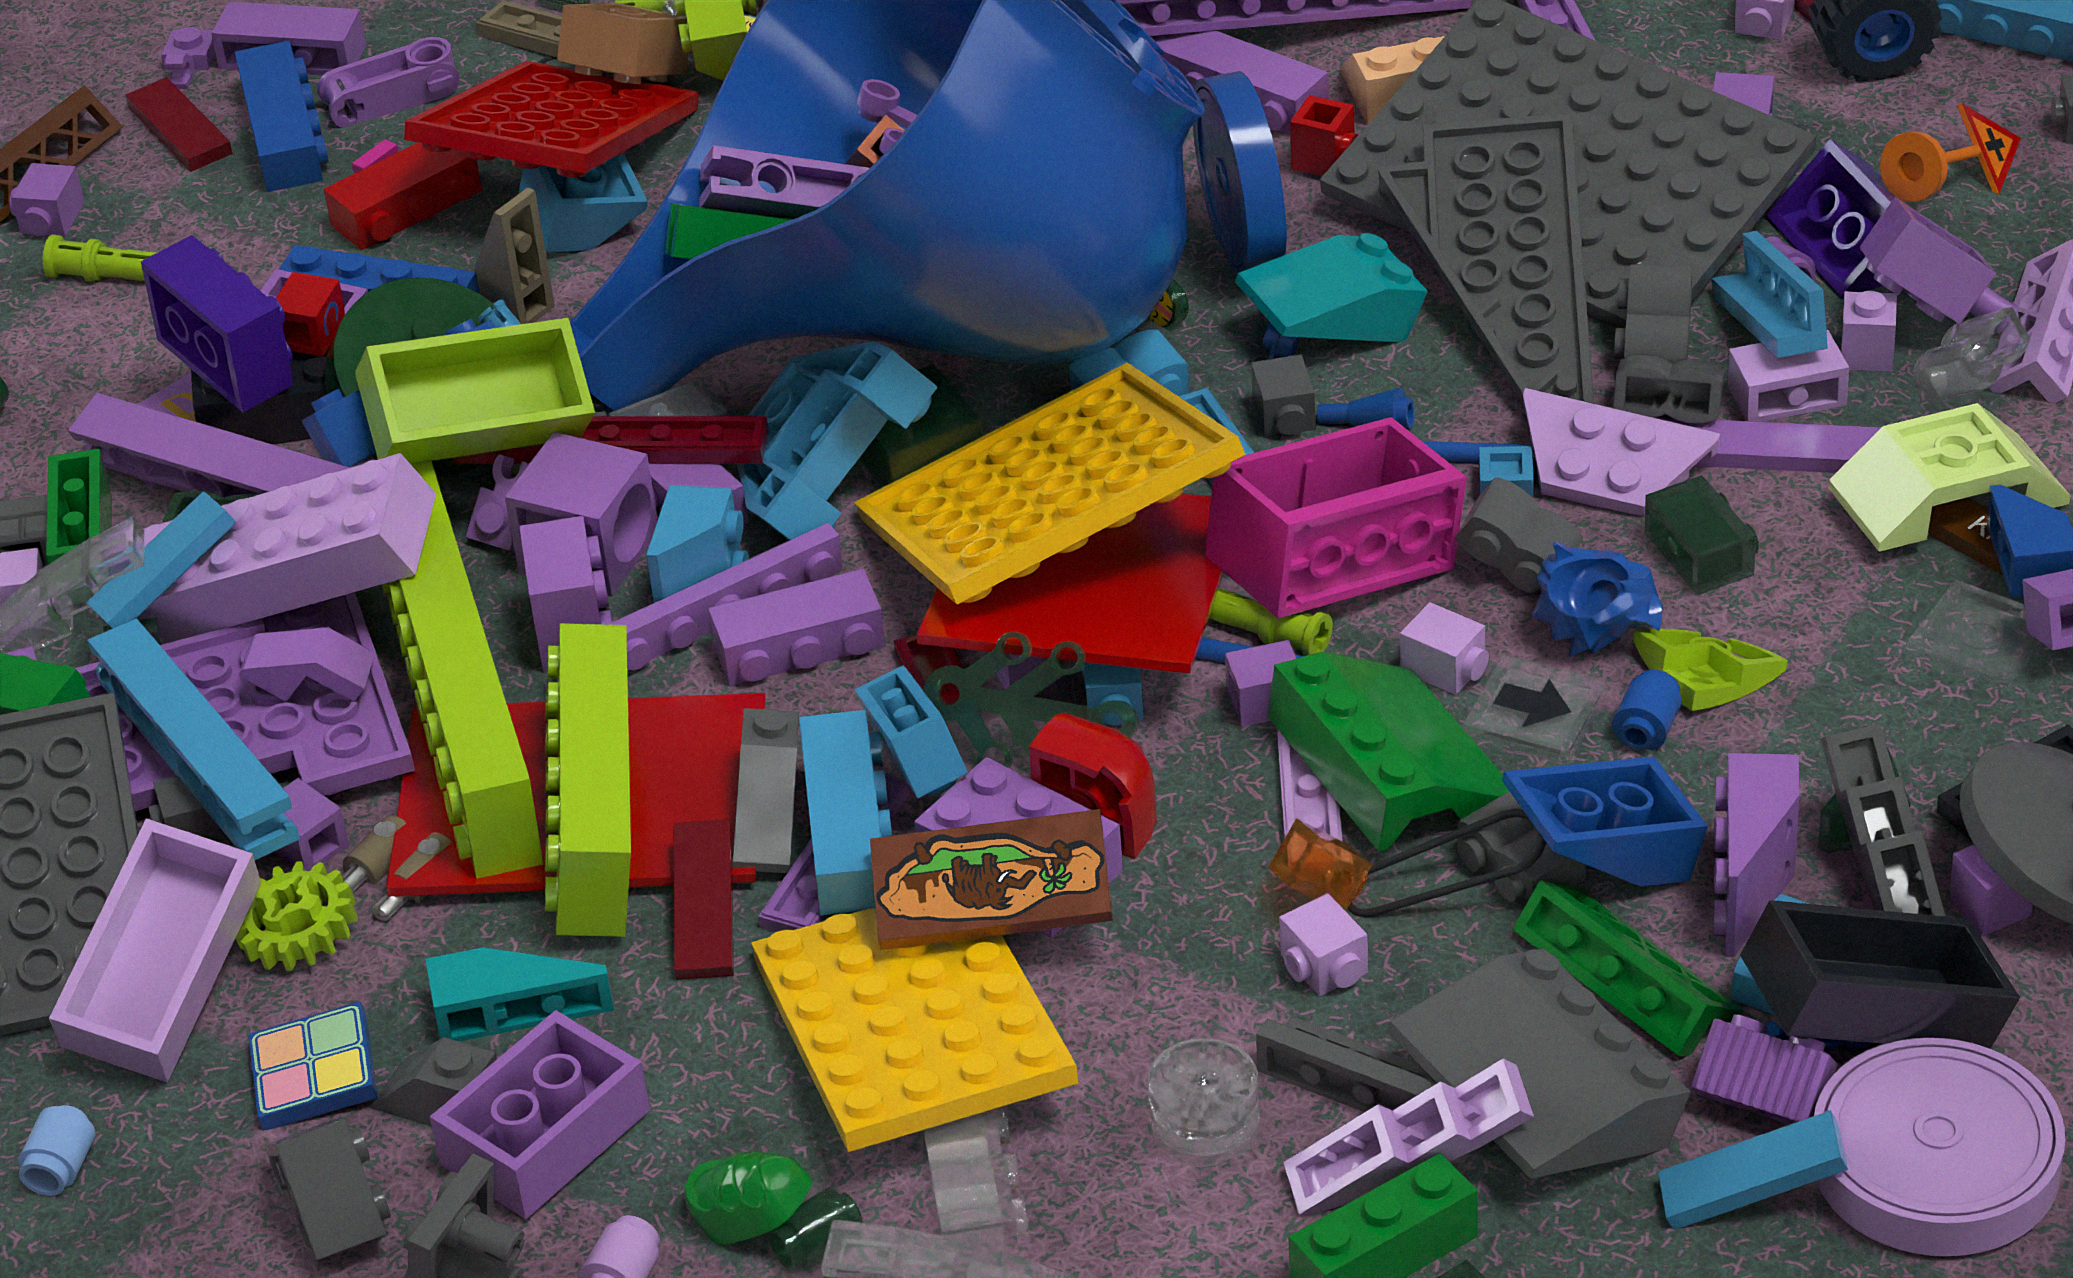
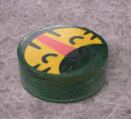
(1171, 308)

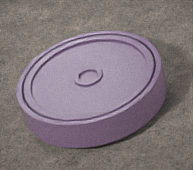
(1942, 1146)

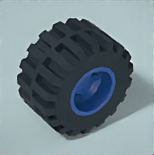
(1875, 35)

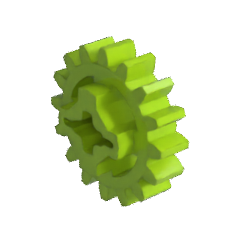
(295, 916)

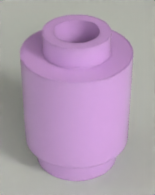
(623, 1250)

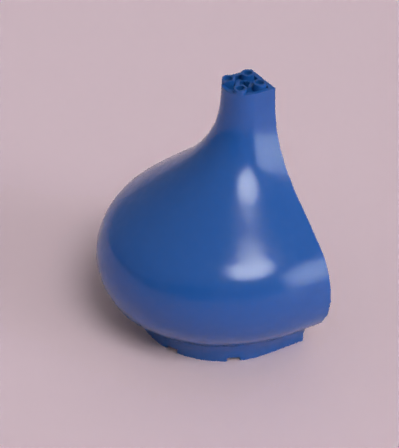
(1004, 225)

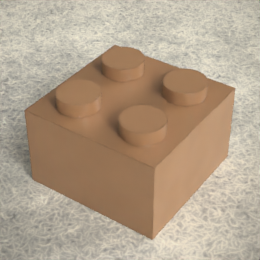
(622, 41)

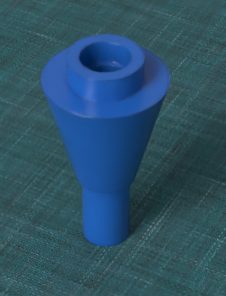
(1370, 409)

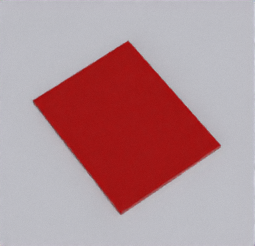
(1124, 596)
(679, 772)

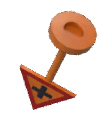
(1917, 165)

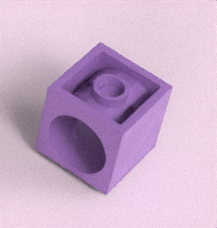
(591, 481)

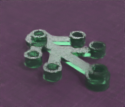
(1016, 702)

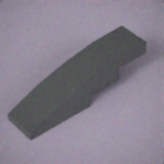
(1881, 823)

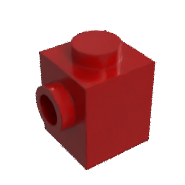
(1320, 134)

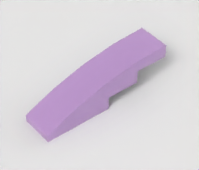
(1392, 1142)

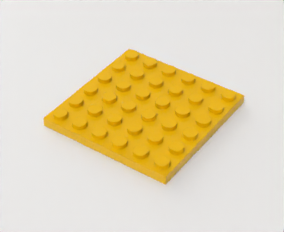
(1048, 482)

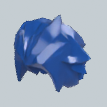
(1595, 597)

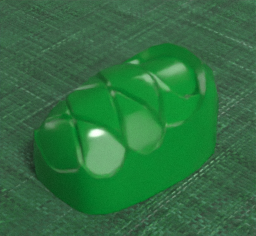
(745, 1194)

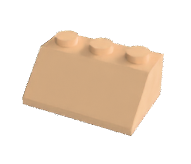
(1381, 72)

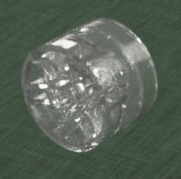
(1204, 1103)

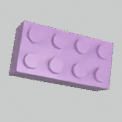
(155, 950)

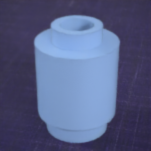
(55, 1149)

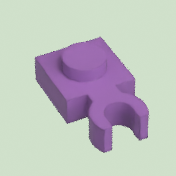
(490, 515)

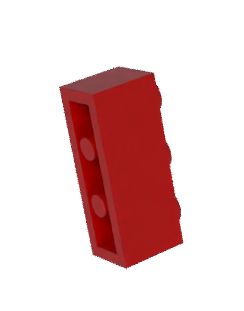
(399, 193)

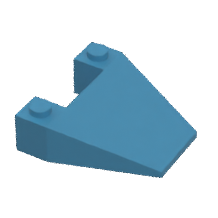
(820, 423)

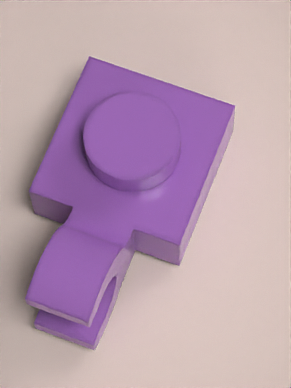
(186, 52)

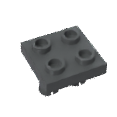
(460, 1233)

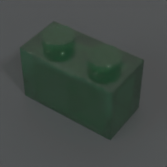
(1700, 534)

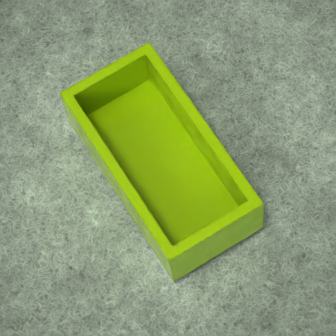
(474, 391)

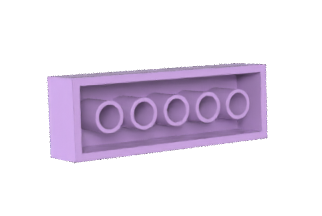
(301, 548)

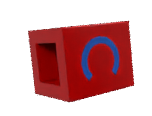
(312, 312)

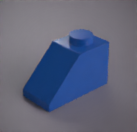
(2027, 537)

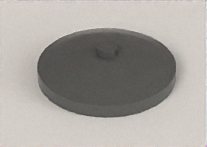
(2022, 821)

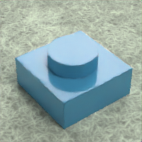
(1508, 463)

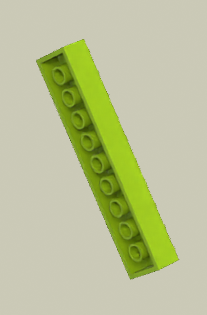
(463, 704)

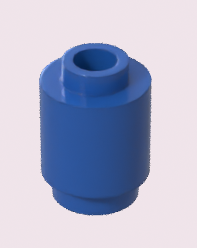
(1647, 710)

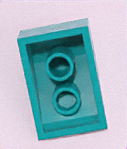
(1337, 291)

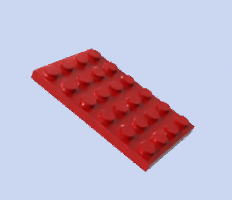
(550, 118)

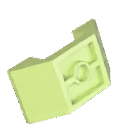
(1935, 462)

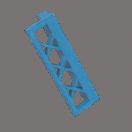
(1774, 300)

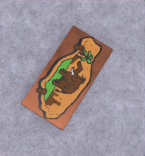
(990, 879)

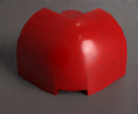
(1099, 772)

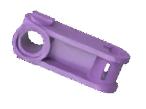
(390, 81)

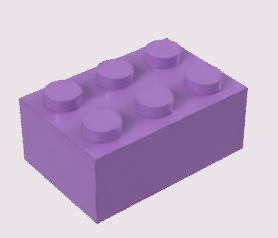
(1000, 794)
(542, 1111)

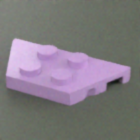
(1608, 453)

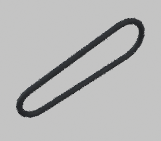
(1456, 886)

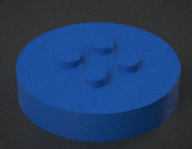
(1239, 171)

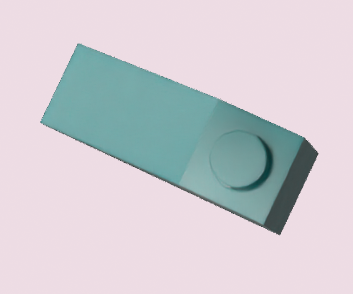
(508, 991)

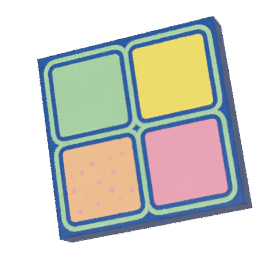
(312, 1066)

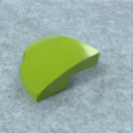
(1706, 665)

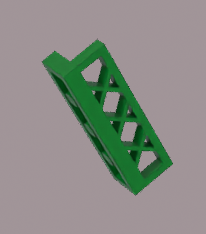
(1622, 966)

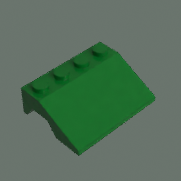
(1379, 742)

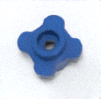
(1279, 345)

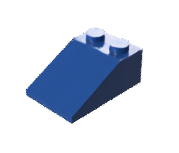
(1614, 817)

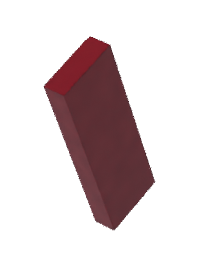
(179, 124)
(703, 899)

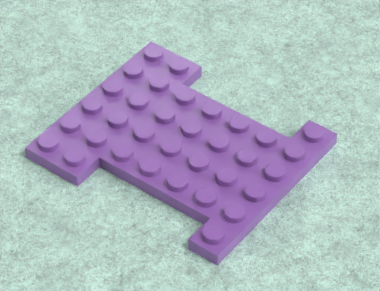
(316, 730)

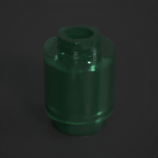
(806, 1233)

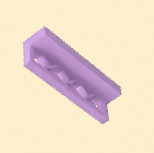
(2047, 316)

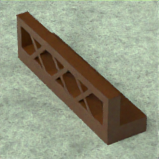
(54, 126)

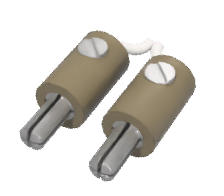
(372, 857)

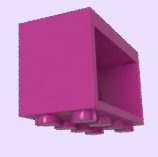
(1335, 517)

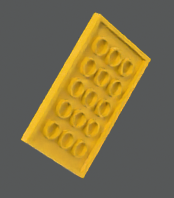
(910, 1030)

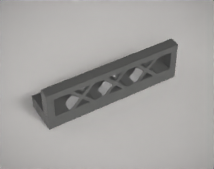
(1337, 1066)

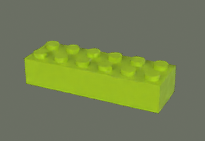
(590, 780)

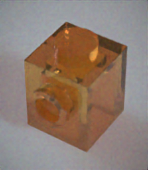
(1320, 864)

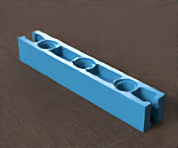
(194, 740)

